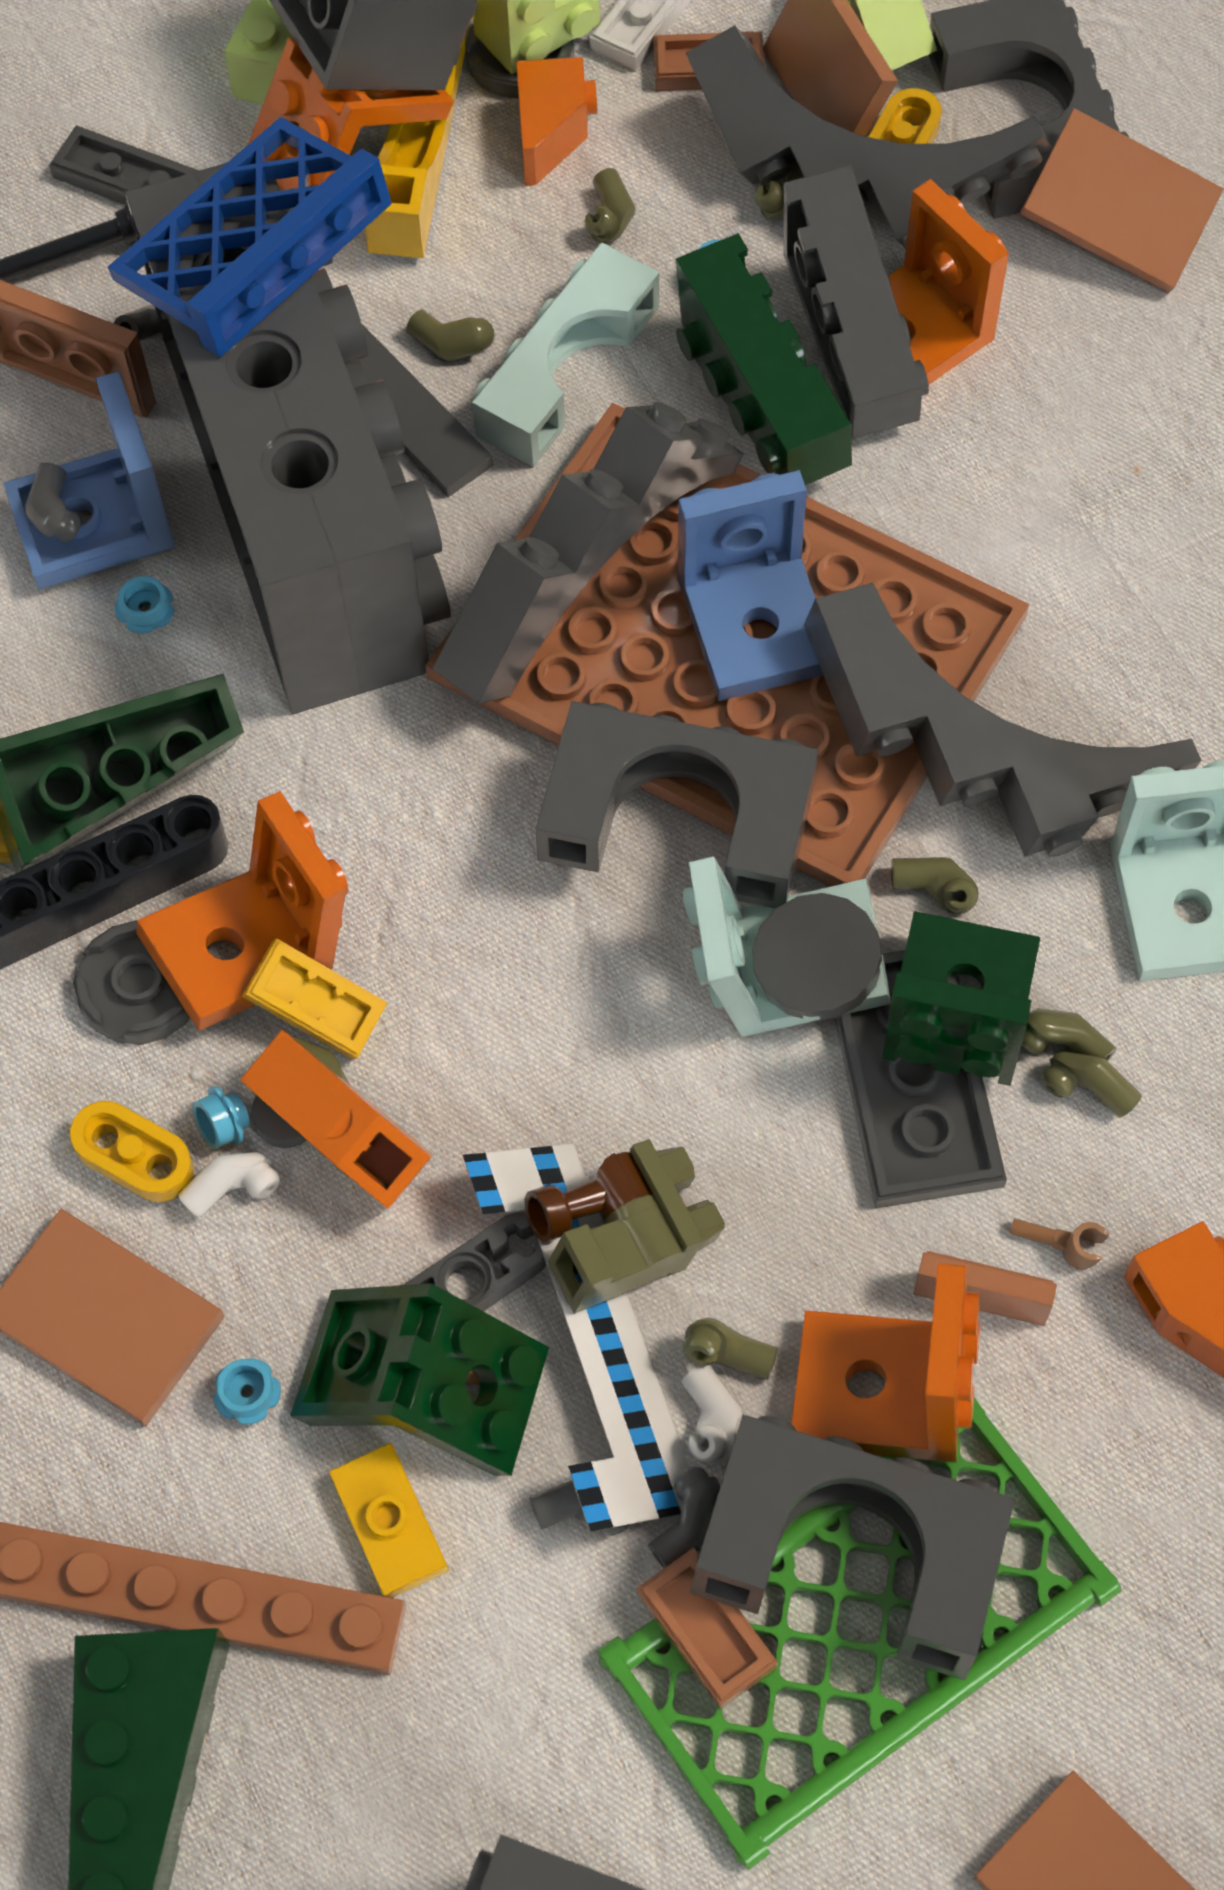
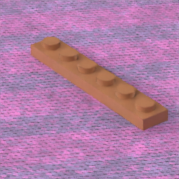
(188, 1593)

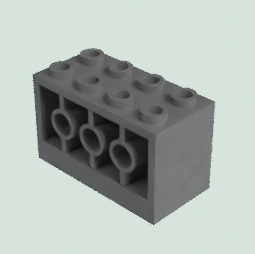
(379, 40)

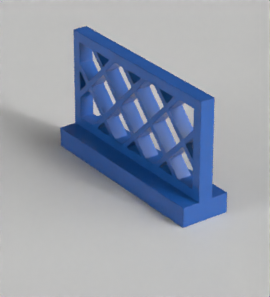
(279, 253)

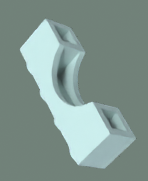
(602, 304)

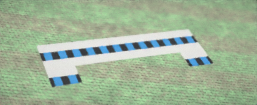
(612, 1352)

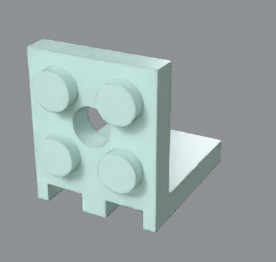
(1170, 852)
(727, 944)

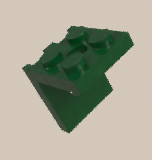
(957, 1022)
(405, 1363)

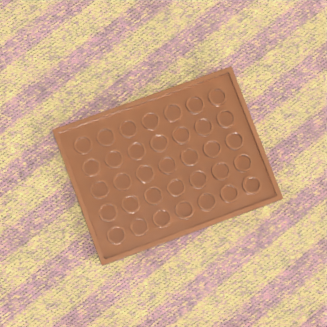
(637, 649)

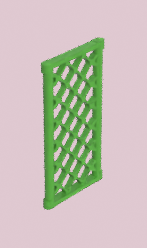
(751, 1842)

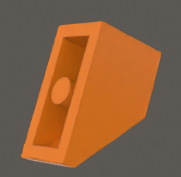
(552, 112)

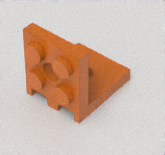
(336, 114)
(948, 281)
(283, 896)
(924, 1369)

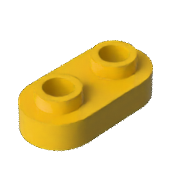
(909, 108)
(135, 1153)

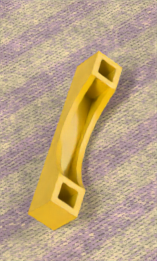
(412, 172)

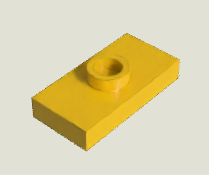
(314, 999)
(388, 1521)

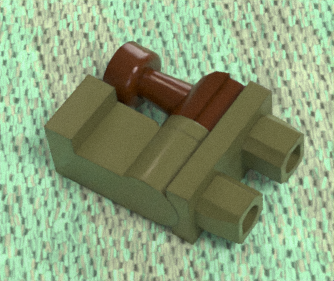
(643, 1230)

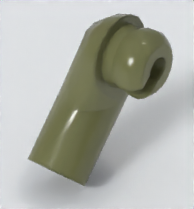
(1092, 1073)

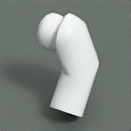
(230, 1173)
(718, 1416)

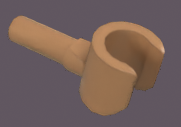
(1065, 1240)

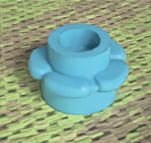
(141, 592)
(221, 1117)
(236, 1377)

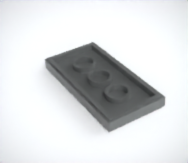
(917, 1126)

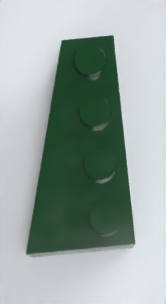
(758, 364)
(102, 763)
(136, 1751)

